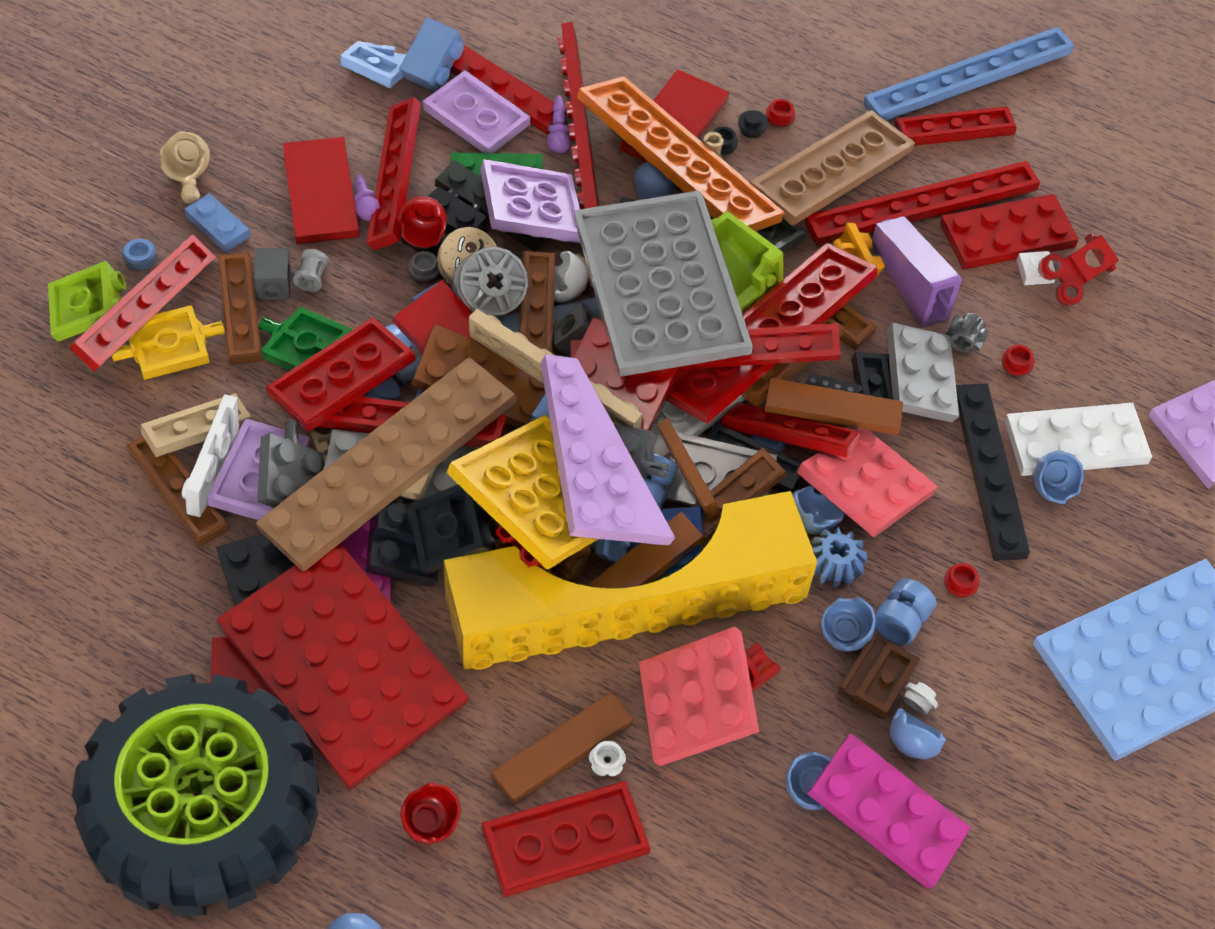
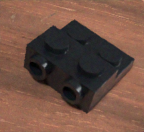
(458, 216)
(450, 527)
(393, 546)

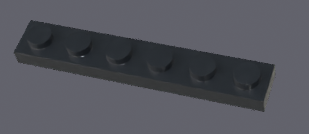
(991, 473)

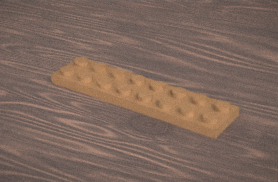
(385, 464)

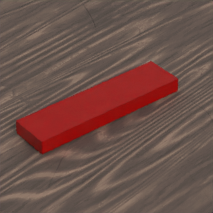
(957, 125)
(791, 429)

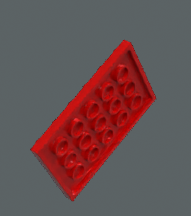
(343, 664)

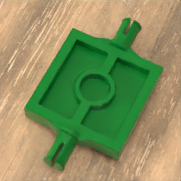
(299, 337)

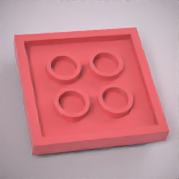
(870, 484)
(698, 696)

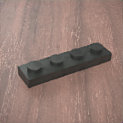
(471, 191)

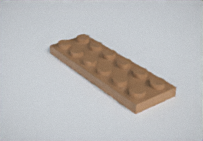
(833, 166)

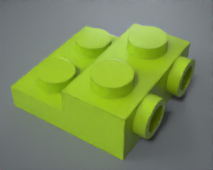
(83, 299)

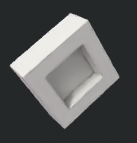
(1028, 268)

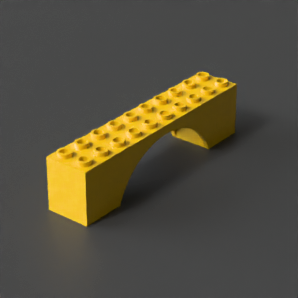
(520, 611)

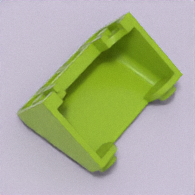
(750, 259)

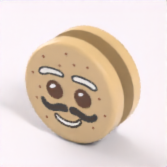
(458, 246)

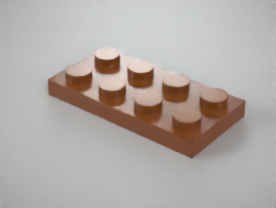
(449, 349)

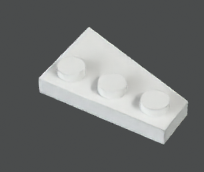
(212, 456)

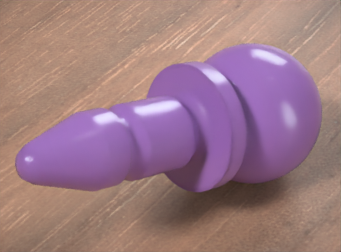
(558, 140)
(364, 199)

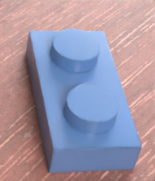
(217, 223)

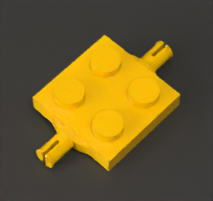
(170, 343)

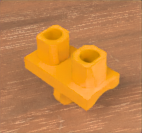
(858, 245)

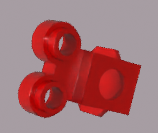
(1075, 271)

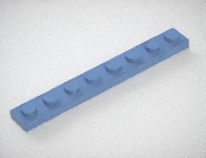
(969, 74)

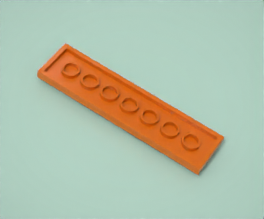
(678, 152)

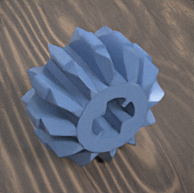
(838, 557)

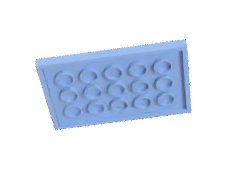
(1141, 660)

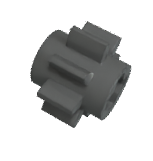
(967, 332)

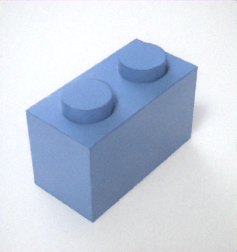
(432, 55)

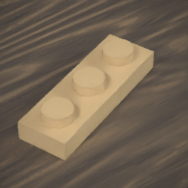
(185, 427)

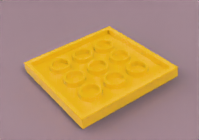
(522, 490)

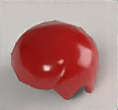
(422, 221)
(430, 813)

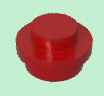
(781, 113)
(1018, 360)
(962, 580)

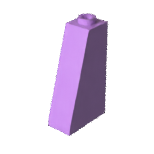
(917, 271)

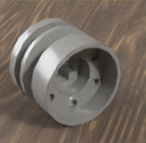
(472, 276)

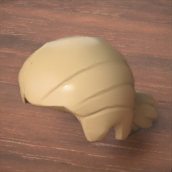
(184, 160)

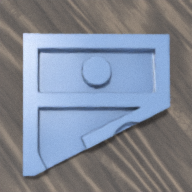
(374, 62)

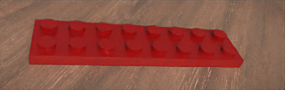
(800, 299)

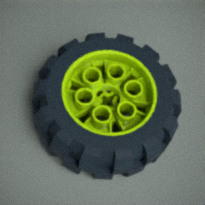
(180, 733)

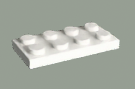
(1095, 434)

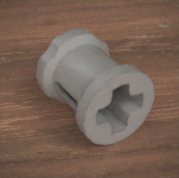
(311, 270)

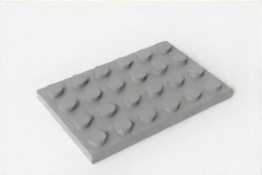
(661, 283)

